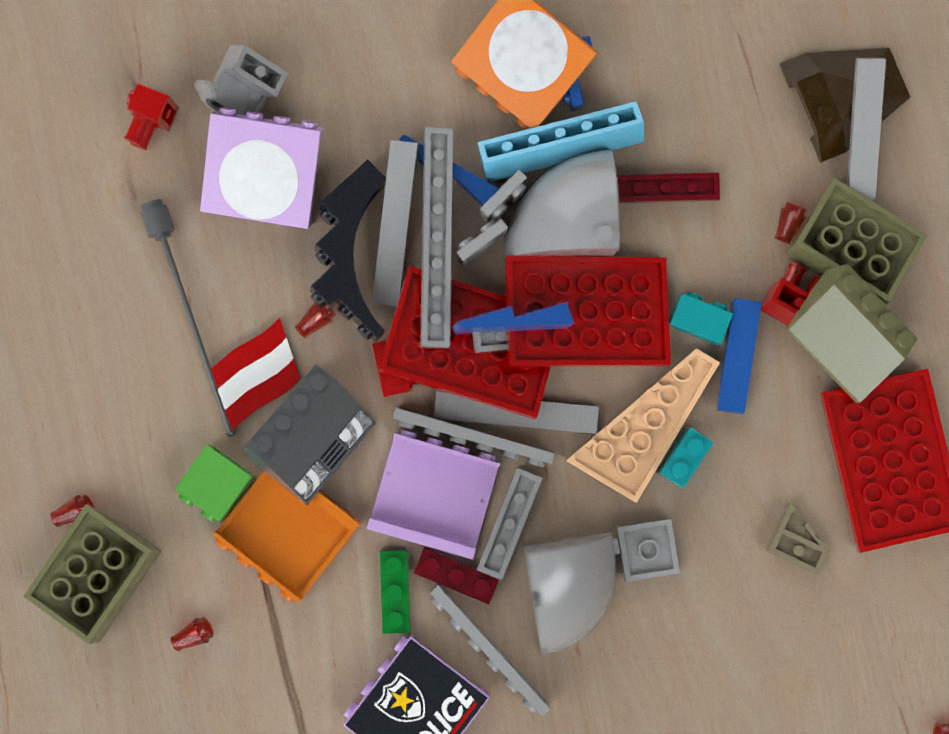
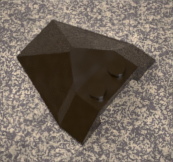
(826, 92)

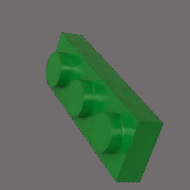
(394, 591)

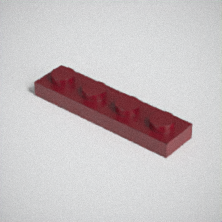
(668, 187)

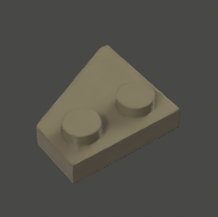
(797, 542)

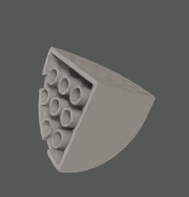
(569, 211)
(570, 587)

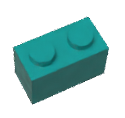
(700, 318)
(685, 457)

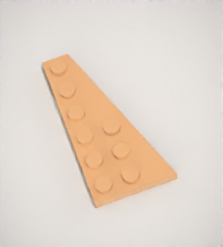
(637, 439)

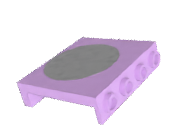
(261, 168)

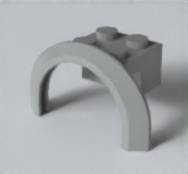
(242, 81)

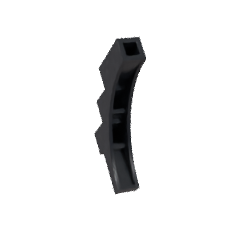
(339, 283)

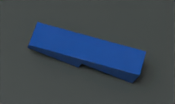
(472, 184)
(503, 320)
(738, 356)

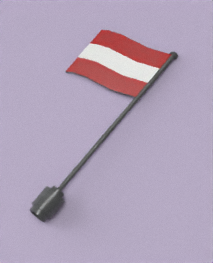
(248, 374)

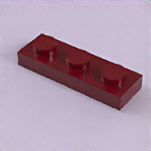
(456, 575)

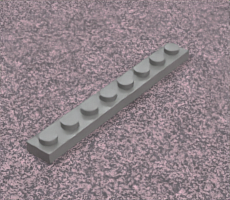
(436, 238)

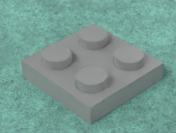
(510, 191)
(489, 235)
(648, 550)

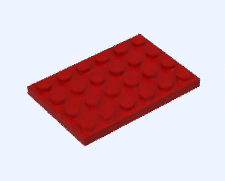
(614, 306)
(459, 369)
(891, 460)

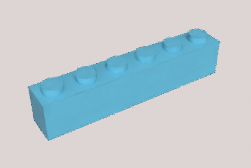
(561, 140)

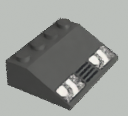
(309, 435)

